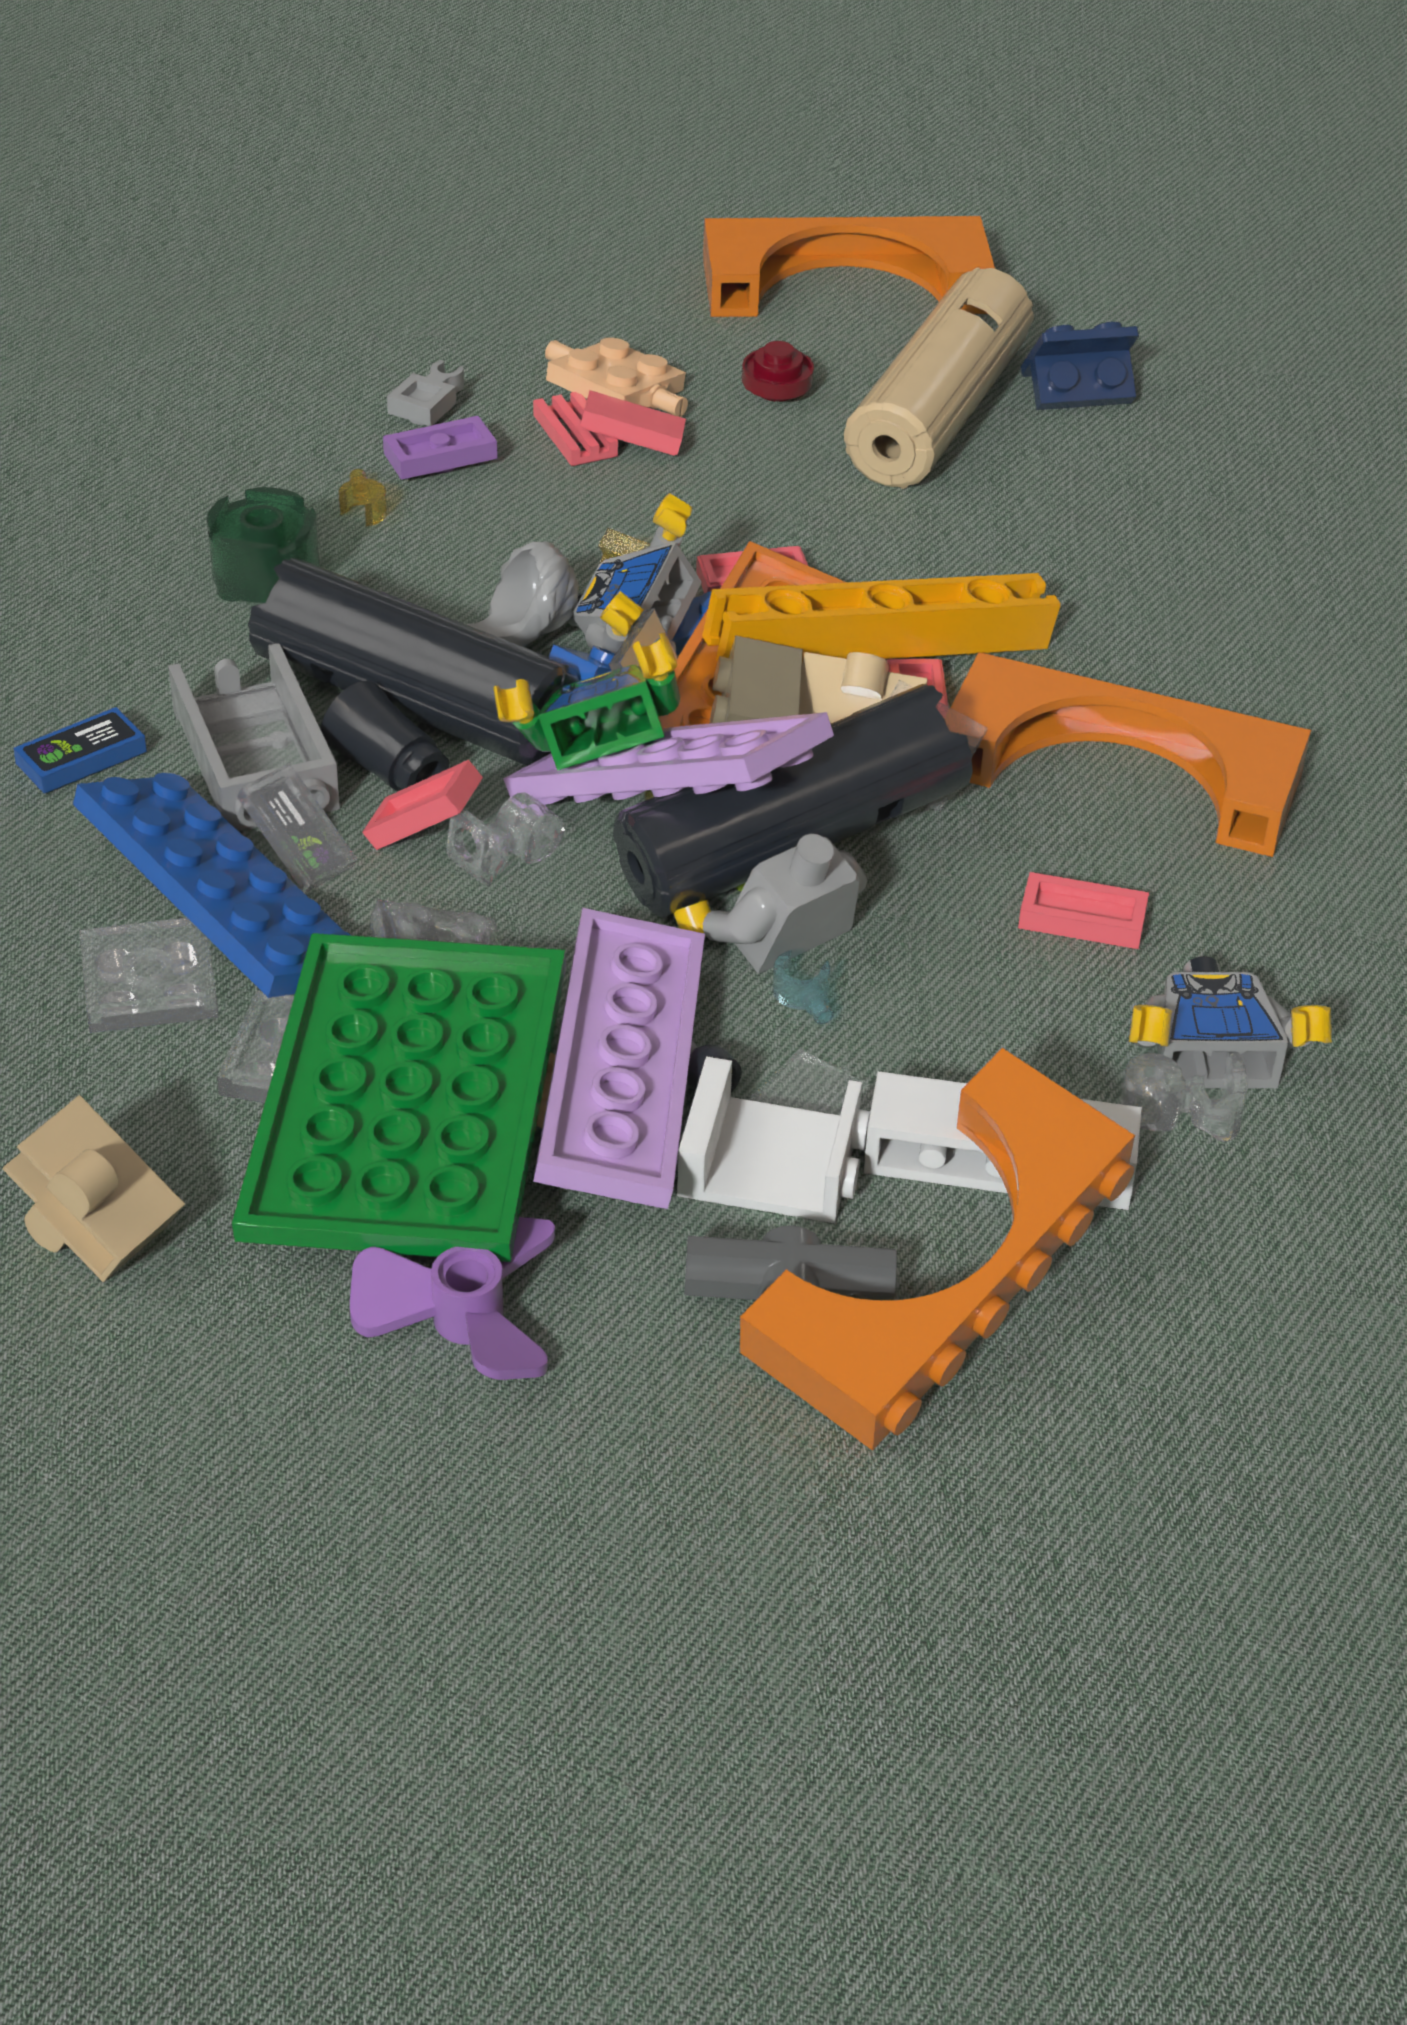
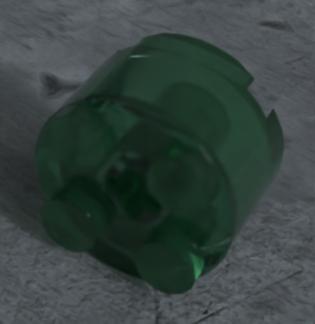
(256, 536)

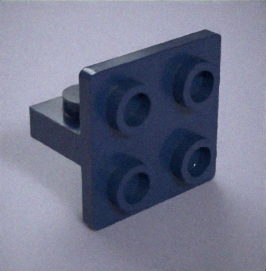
(1082, 366)

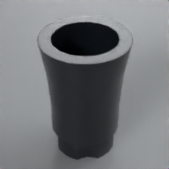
(380, 737)

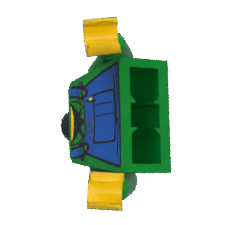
(598, 712)

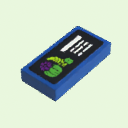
(80, 750)

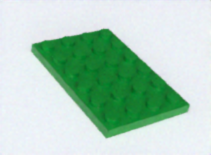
(403, 1097)

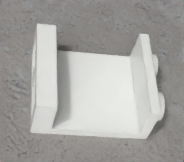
(768, 1152)

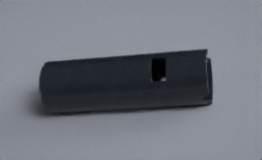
(418, 658)
(870, 771)

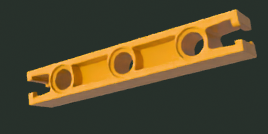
(889, 616)

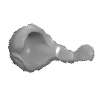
(533, 595)

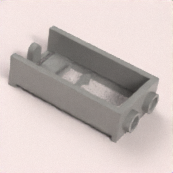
(253, 732)

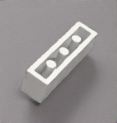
(917, 1136)

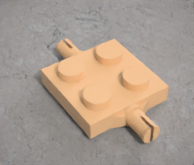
(619, 373)

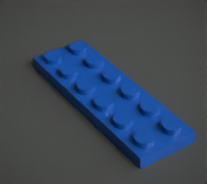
(210, 874)

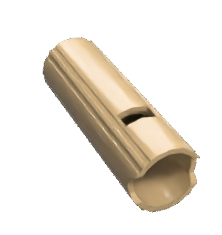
(938, 379)

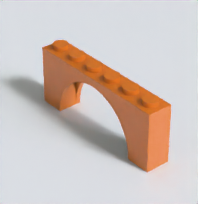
(755, 253)
(1239, 759)
(877, 1358)

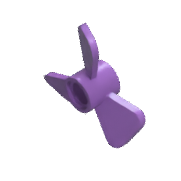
(459, 1293)

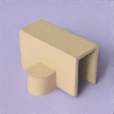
(846, 684)
(90, 1190)

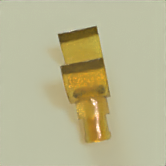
(364, 492)

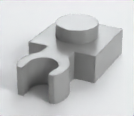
(426, 398)

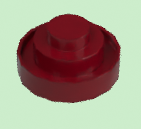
(777, 372)

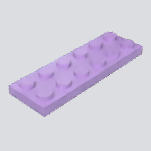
(686, 757)
(622, 1060)

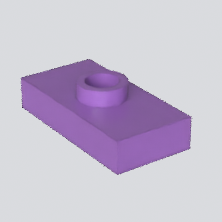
(440, 447)

